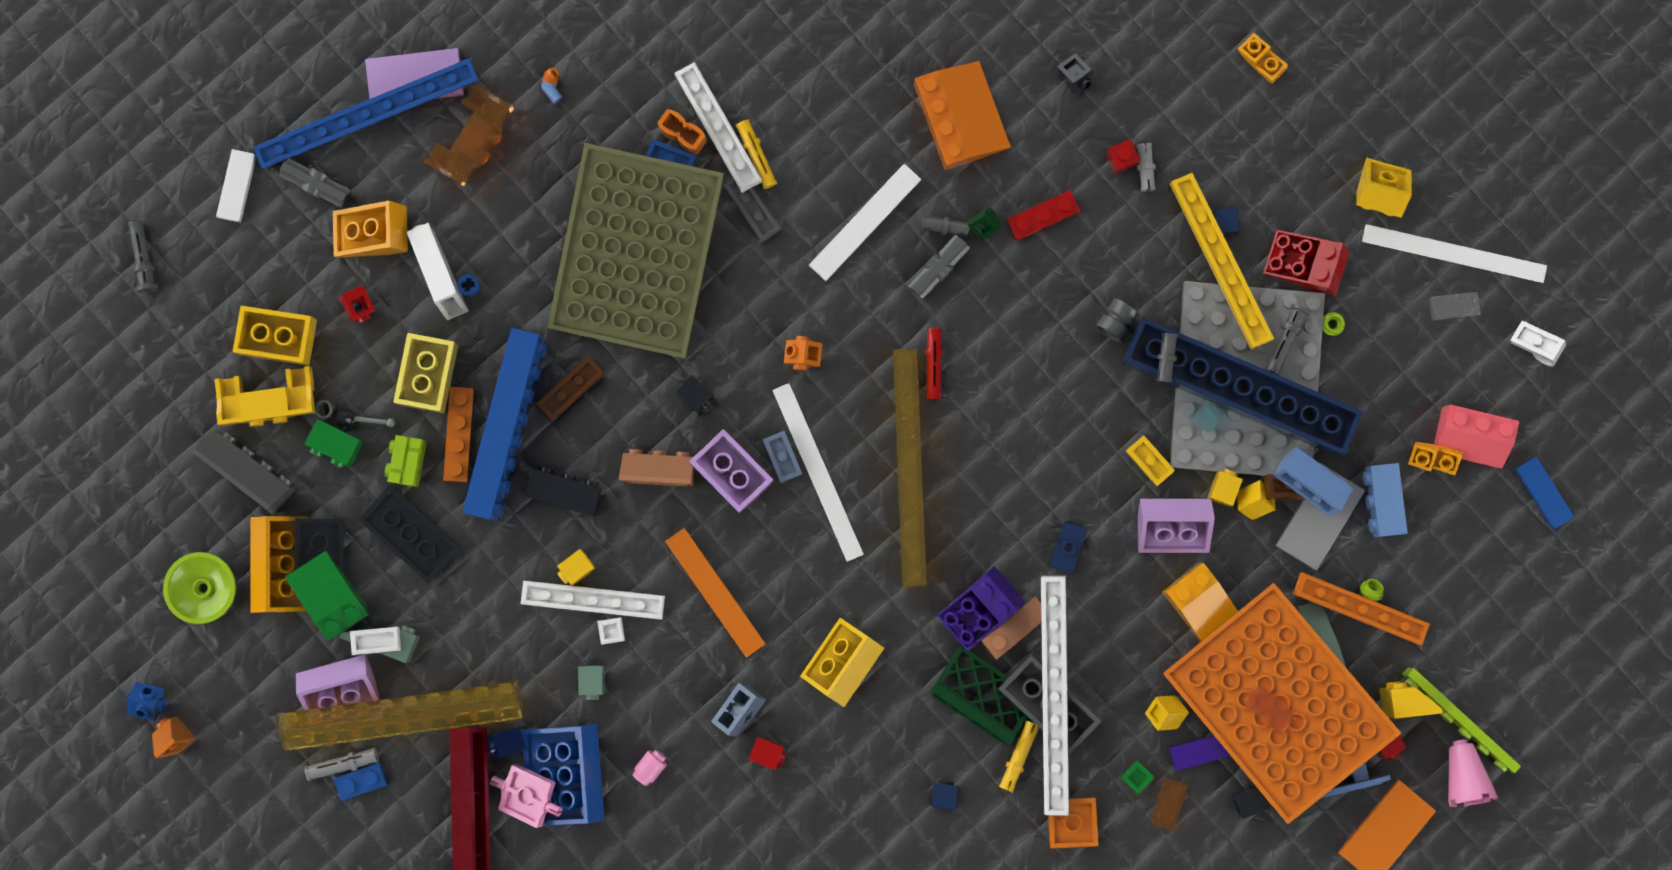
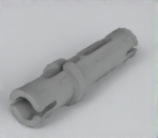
(351, 761)

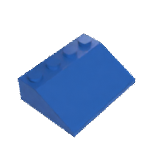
(572, 761)

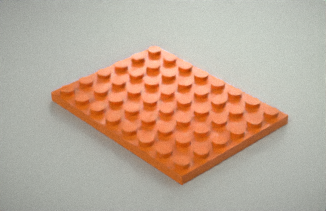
(1335, 719)

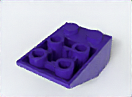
(981, 608)

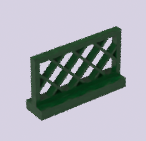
(967, 709)

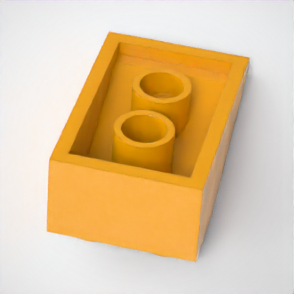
(370, 230)
(1200, 601)

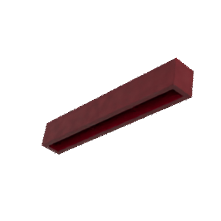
(469, 798)

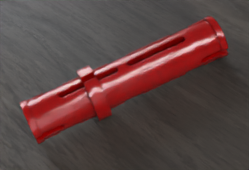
(933, 363)

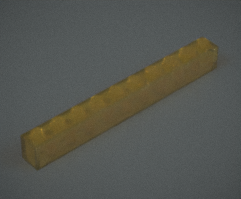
(909, 468)
(400, 716)

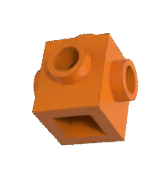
(803, 353)

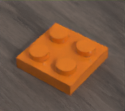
(1077, 828)

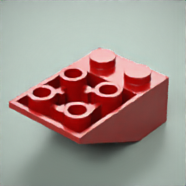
(1307, 261)

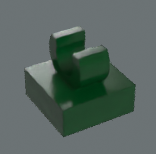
(985, 223)

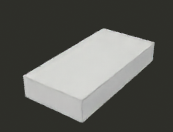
(375, 640)

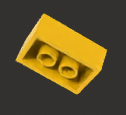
(274, 335)

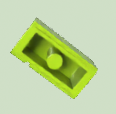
(405, 461)

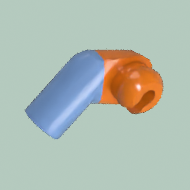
(549, 85)

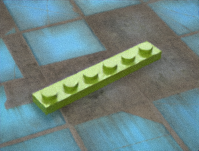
(1467, 727)

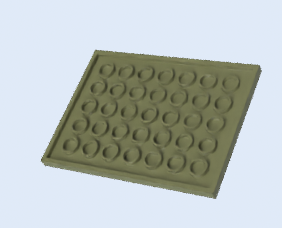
(635, 250)

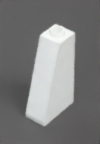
(437, 271)

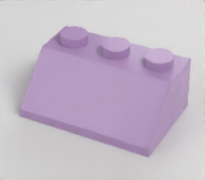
(731, 471)
(1175, 525)
(337, 684)

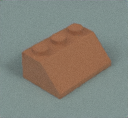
(657, 468)

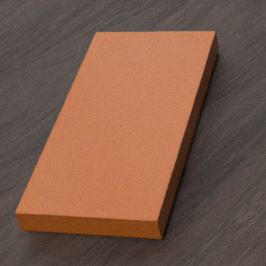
(1387, 829)

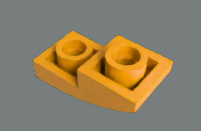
(1262, 59)
(1435, 456)

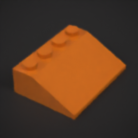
(961, 114)

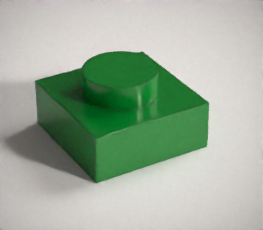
(1137, 777)

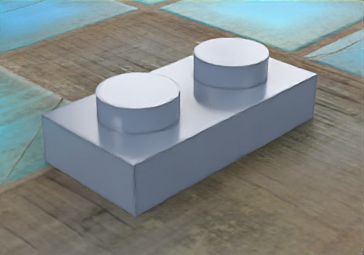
(782, 456)

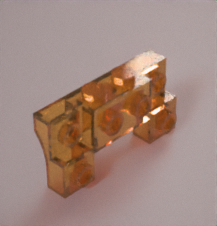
(475, 139)

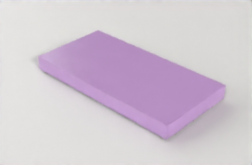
(397, 70)

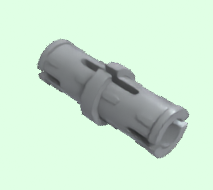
(1146, 167)

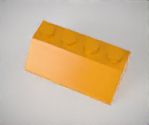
(271, 560)

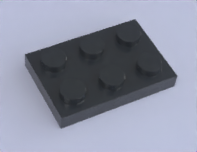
(317, 536)

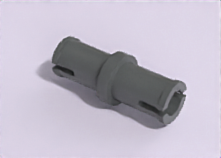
(944, 226)
(1167, 357)

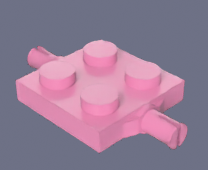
(526, 795)

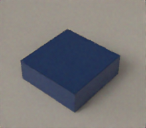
(1227, 220)
(944, 796)

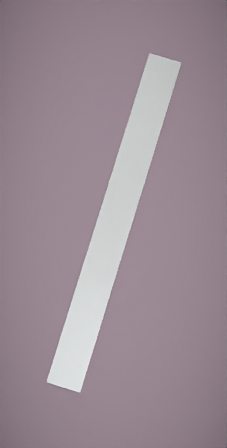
(1454, 253)
(818, 472)

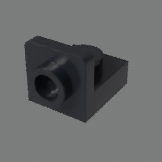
(1077, 73)

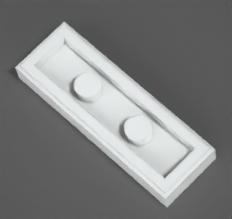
(236, 186)

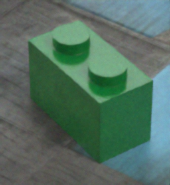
(333, 443)

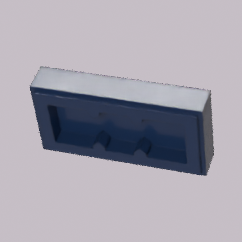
(1068, 548)

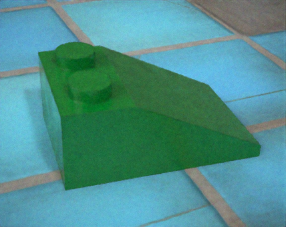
(327, 595)

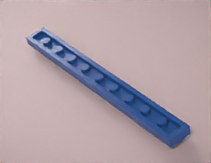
(366, 113)

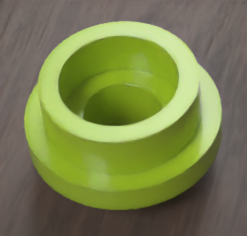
(1338, 319)
(1372, 589)

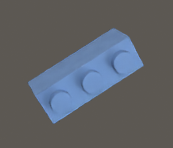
(1313, 481)
(1385, 500)

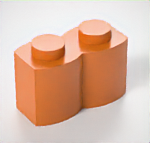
(676, 129)

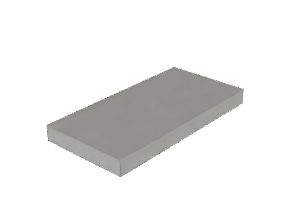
(1314, 532)

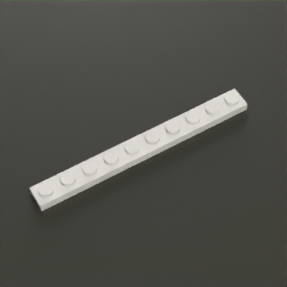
(1055, 695)

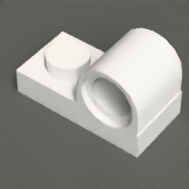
(1543, 345)

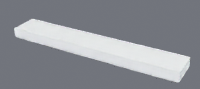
(718, 127)
(864, 222)
(593, 600)

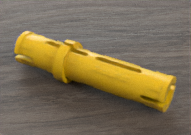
(752, 145)
(1019, 756)

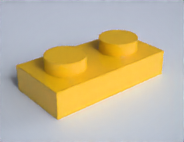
(1150, 460)

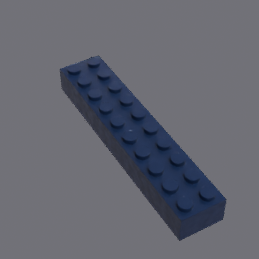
(1246, 389)

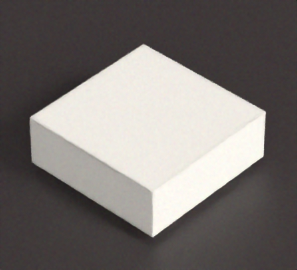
(611, 631)

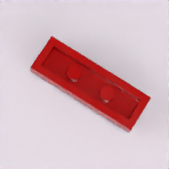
(1043, 215)

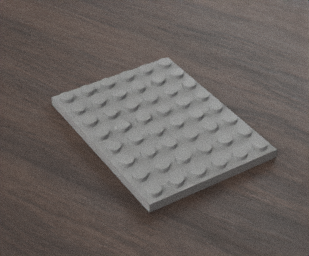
(1236, 440)

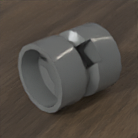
(1118, 318)

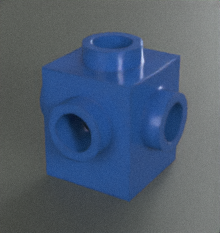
(146, 701)

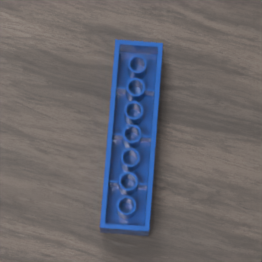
(504, 425)

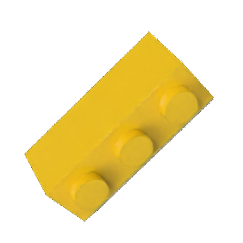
(842, 662)

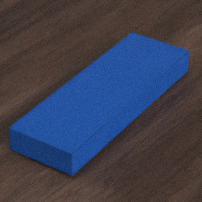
(1544, 493)

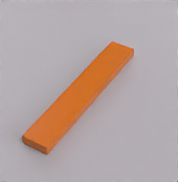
(715, 592)
(1361, 608)

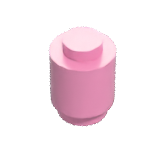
(649, 767)

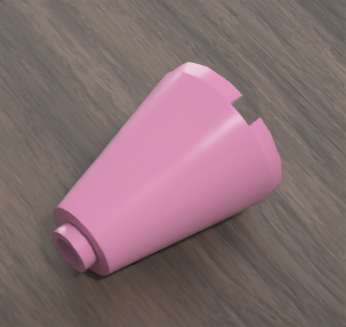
(1467, 776)

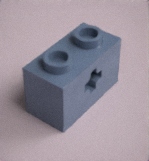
(738, 710)

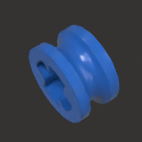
(464, 280)

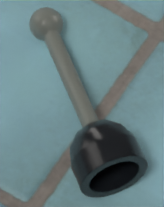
(347, 417)

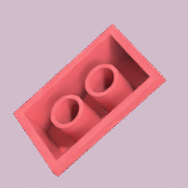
(1479, 435)

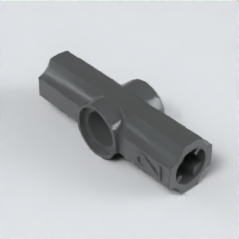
(315, 183)
(938, 267)

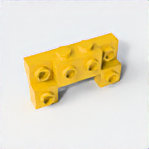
(265, 405)

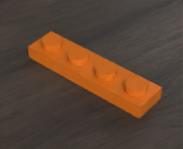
(459, 434)

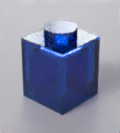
(506, 743)

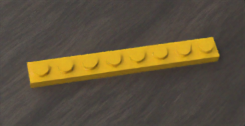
(1221, 261)

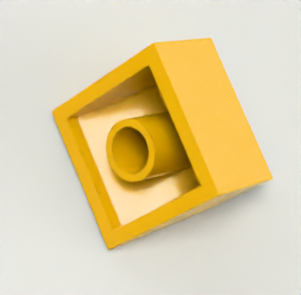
(1384, 188)
(1406, 701)

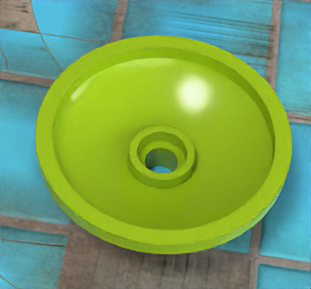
(184, 583)

